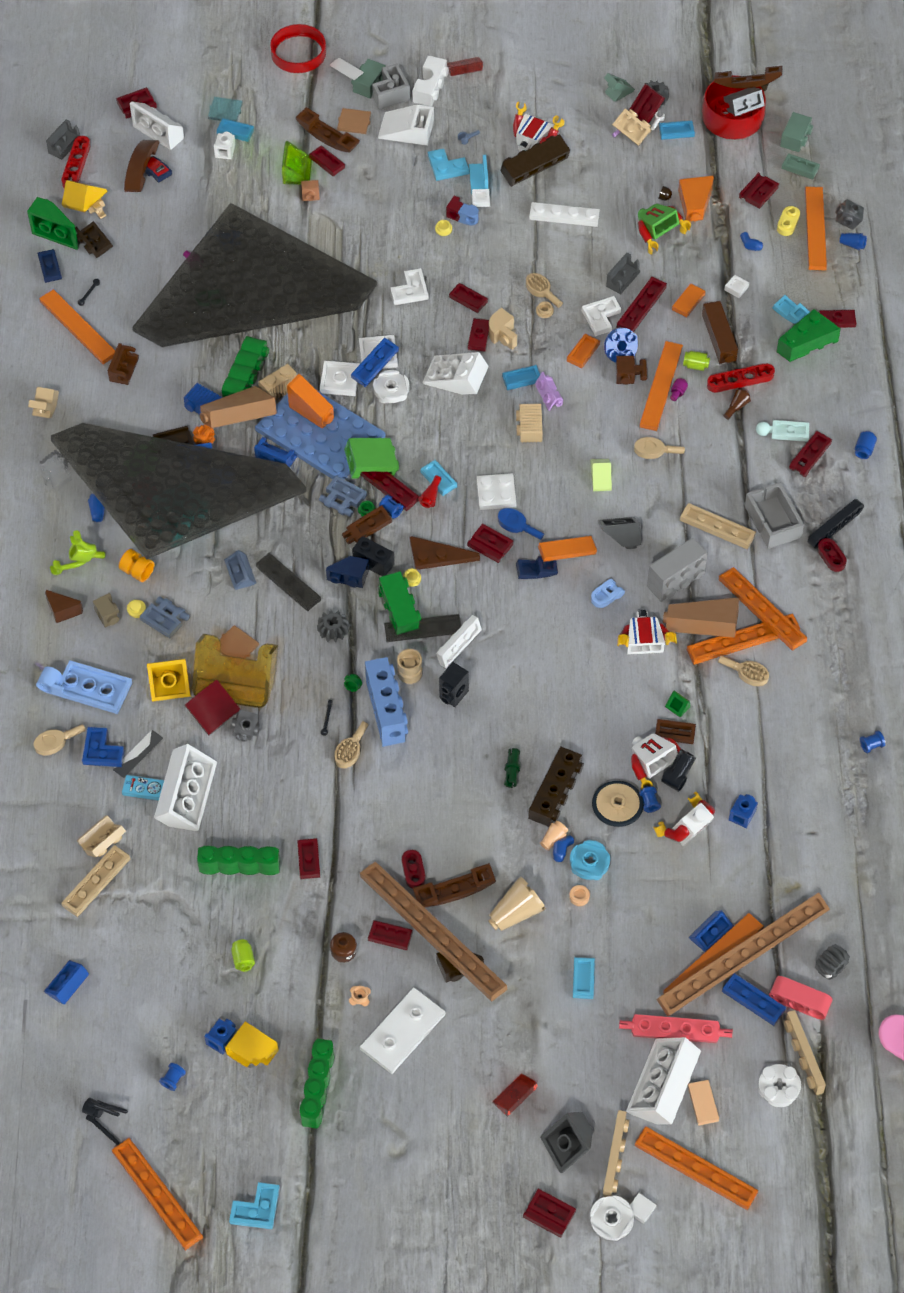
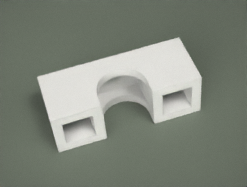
(428, 90)

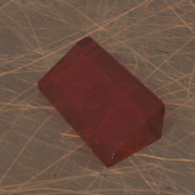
(465, 66)
(515, 1094)

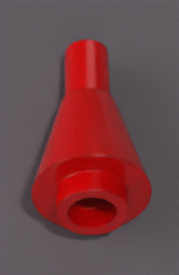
(428, 497)

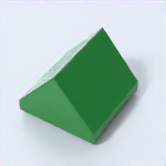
(677, 704)

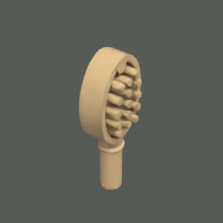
(540, 287)
(654, 448)
(748, 671)
(54, 740)
(349, 748)

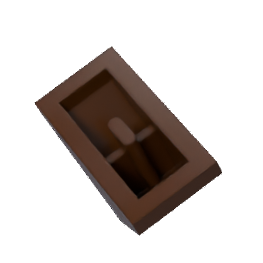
(63, 606)

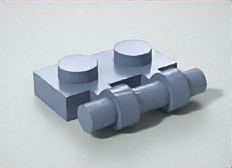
(344, 491)
(161, 620)

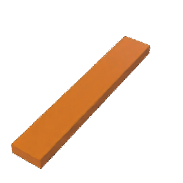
(815, 228)
(77, 326)
(661, 386)
(763, 608)
(743, 639)
(739, 933)
(696, 1168)
(157, 1194)

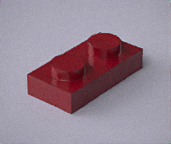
(308, 858)

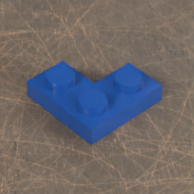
(98, 753)

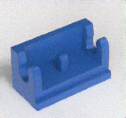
(269, 452)

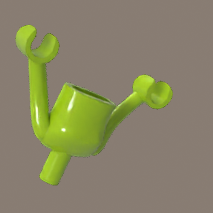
(80, 552)

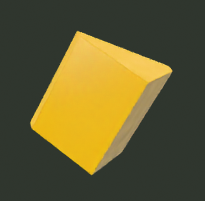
(81, 196)
(168, 679)

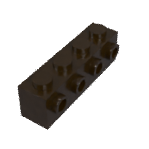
(535, 160)
(556, 786)

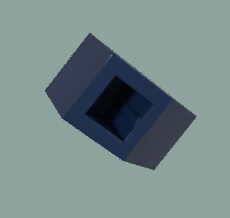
(349, 571)

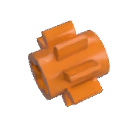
(203, 434)

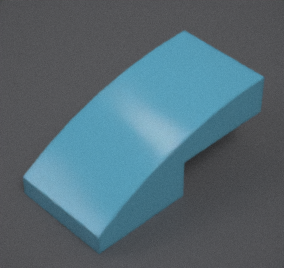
(790, 310)

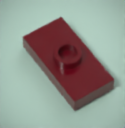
(327, 160)
(468, 297)
(841, 318)
(479, 335)
(390, 935)

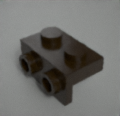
(94, 239)

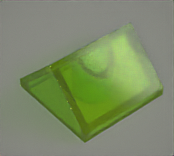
(295, 165)

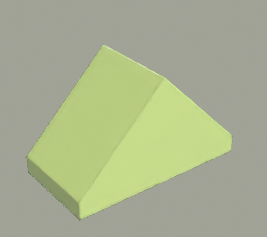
(601, 474)

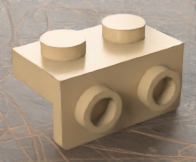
(100, 837)

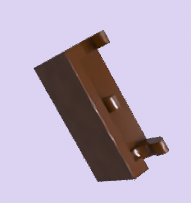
(122, 364)

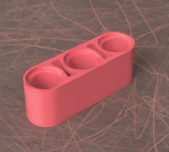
(801, 997)

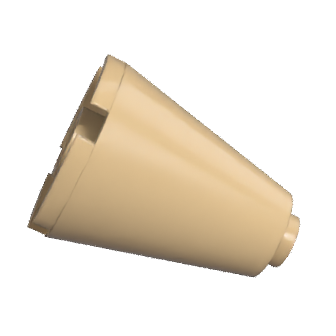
(516, 906)

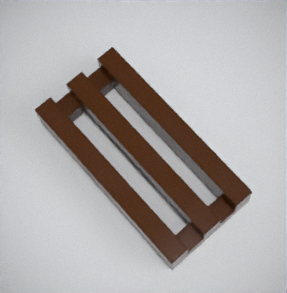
(678, 736)

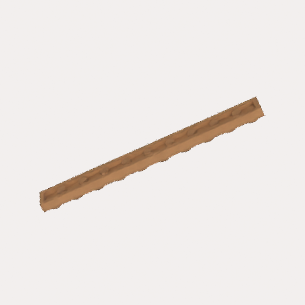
(434, 931)
(742, 954)

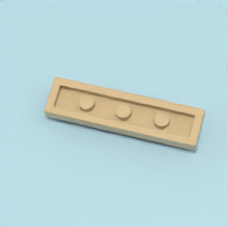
(717, 526)
(95, 881)
(807, 1059)
(618, 1146)

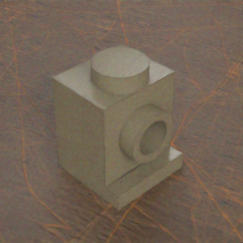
(106, 610)

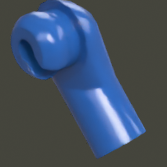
(751, 244)
(560, 847)

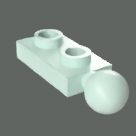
(785, 430)

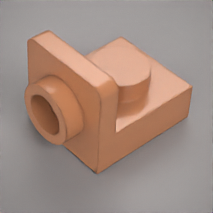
(310, 190)

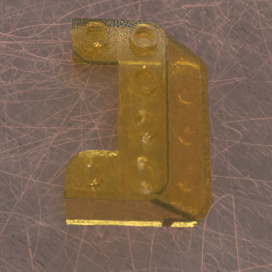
(244, 679)

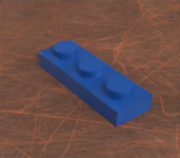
(374, 362)
(753, 999)

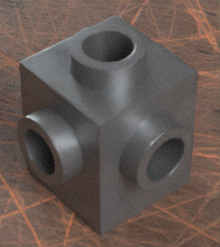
(849, 214)
(245, 719)

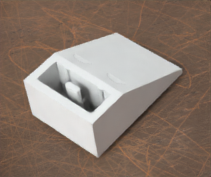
(408, 124)
(457, 372)

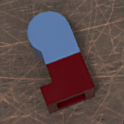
(462, 212)

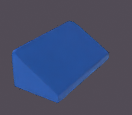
(711, 930)
(67, 982)

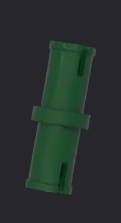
(512, 768)

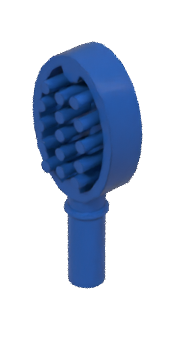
(516, 522)

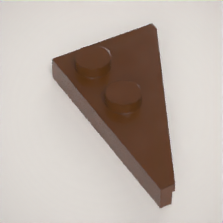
(433, 554)

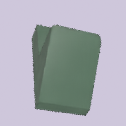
(617, 87)

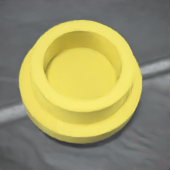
(443, 228)
(413, 577)
(136, 608)

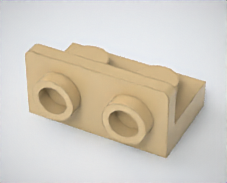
(632, 126)

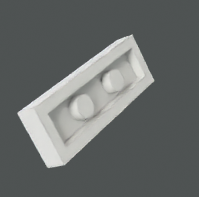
(458, 641)

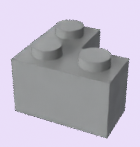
(392, 88)

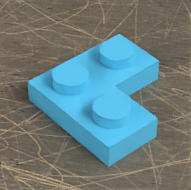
(446, 169)
(261, 1212)

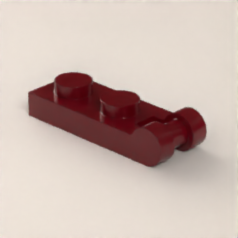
(810, 453)

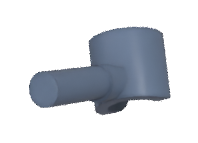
(463, 136)

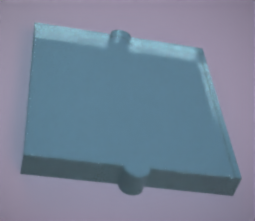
(225, 109)

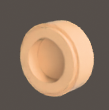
(579, 895)

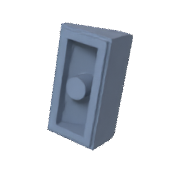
(240, 570)

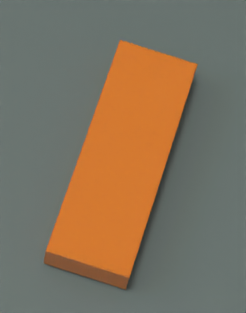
(567, 548)

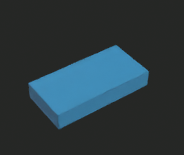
(240, 130)
(676, 130)
(520, 377)

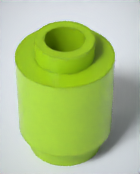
(696, 360)
(242, 955)

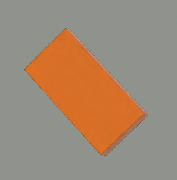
(688, 300)
(583, 351)

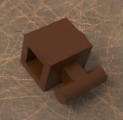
(627, 370)

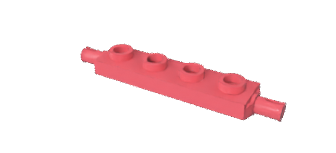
(672, 1027)

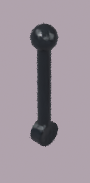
(96, 282)
(324, 731)

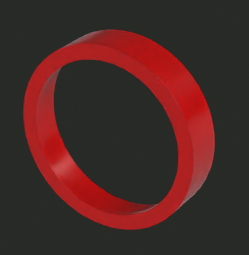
(294, 31)

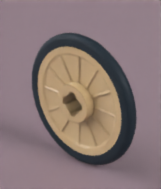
(616, 814)

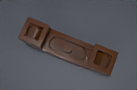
(750, 81)
(326, 134)
(137, 165)
(456, 888)

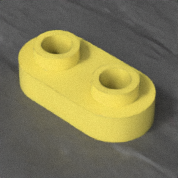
(788, 221)

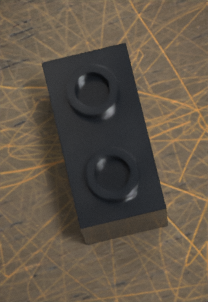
(380, 558)
(453, 684)

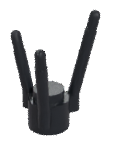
(95, 1108)

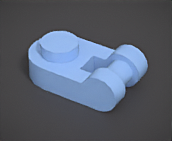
(601, 597)

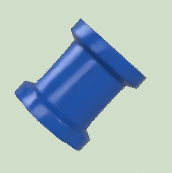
(391, 506)
(872, 741)
(650, 800)
(172, 1076)

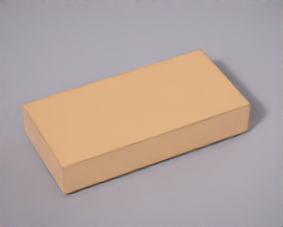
(703, 1102)

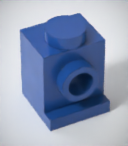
(743, 810)
(219, 1041)

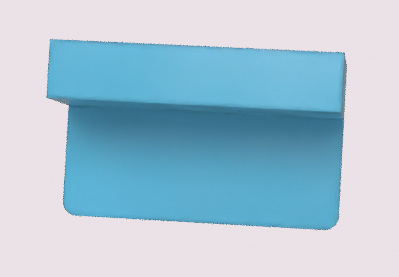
(479, 175)

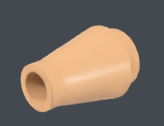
(554, 833)

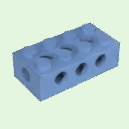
(386, 701)

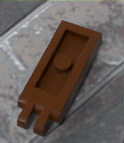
(367, 525)

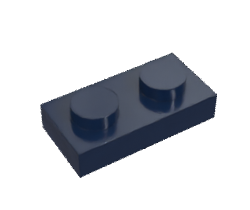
(49, 265)

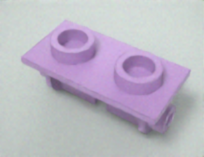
(548, 391)

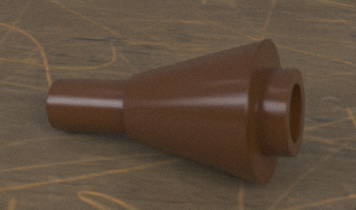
(739, 400)

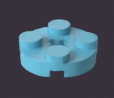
(586, 870)

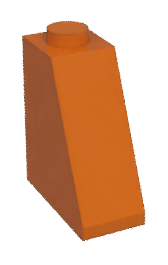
(695, 196)
(309, 402)

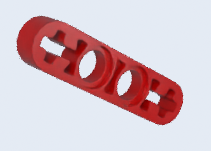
(73, 162)
(741, 381)

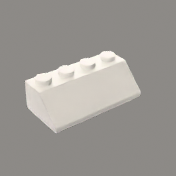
(185, 788)
(664, 1080)

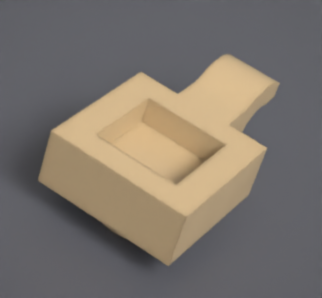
(97, 207)

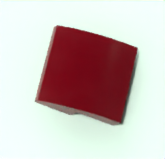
(212, 707)

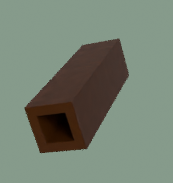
(719, 332)

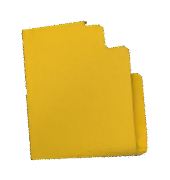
(251, 1046)

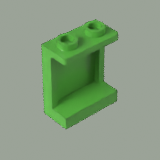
(370, 456)

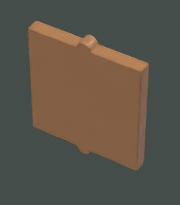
(354, 121)
(237, 643)

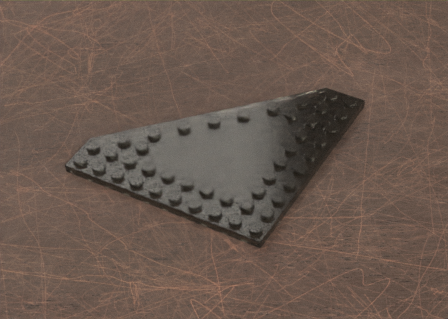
(248, 280)
(171, 489)

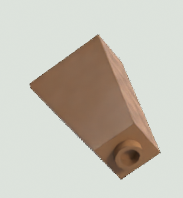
(238, 407)
(703, 617)

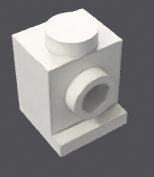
(227, 142)

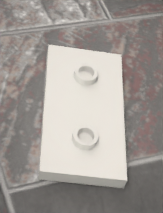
(402, 1030)

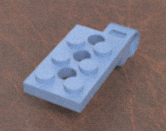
(55, 683)

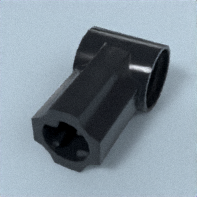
(677, 774)

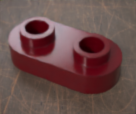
(832, 556)
(413, 870)

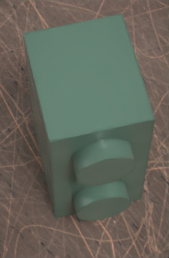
(371, 75)
(796, 132)

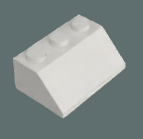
(156, 125)

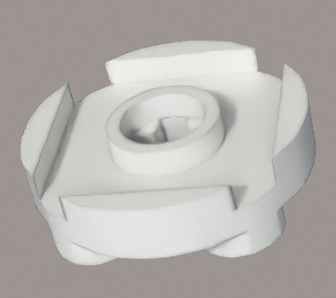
(392, 395)
(787, 1076)
(624, 1216)

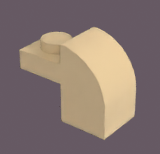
(500, 329)
(44, 403)

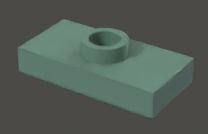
(800, 166)

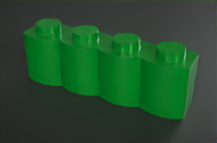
(246, 366)
(231, 860)
(316, 1084)

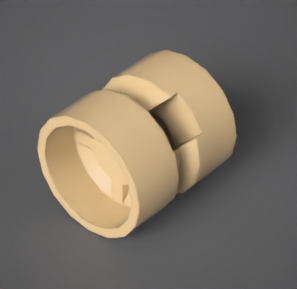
(409, 666)

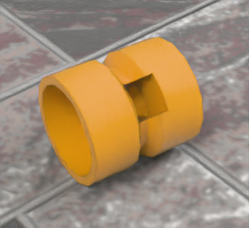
(136, 565)

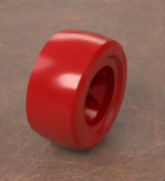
(728, 125)

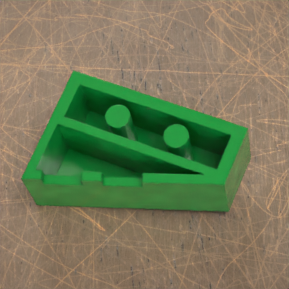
(808, 334)
(399, 602)

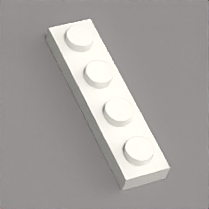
(564, 214)

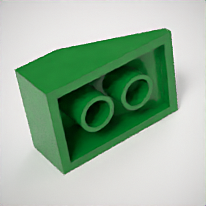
(51, 223)

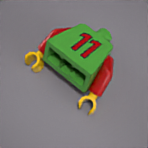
(657, 221)

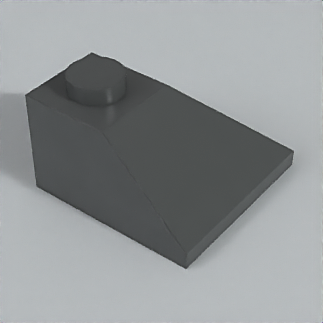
(623, 530)
(568, 1139)

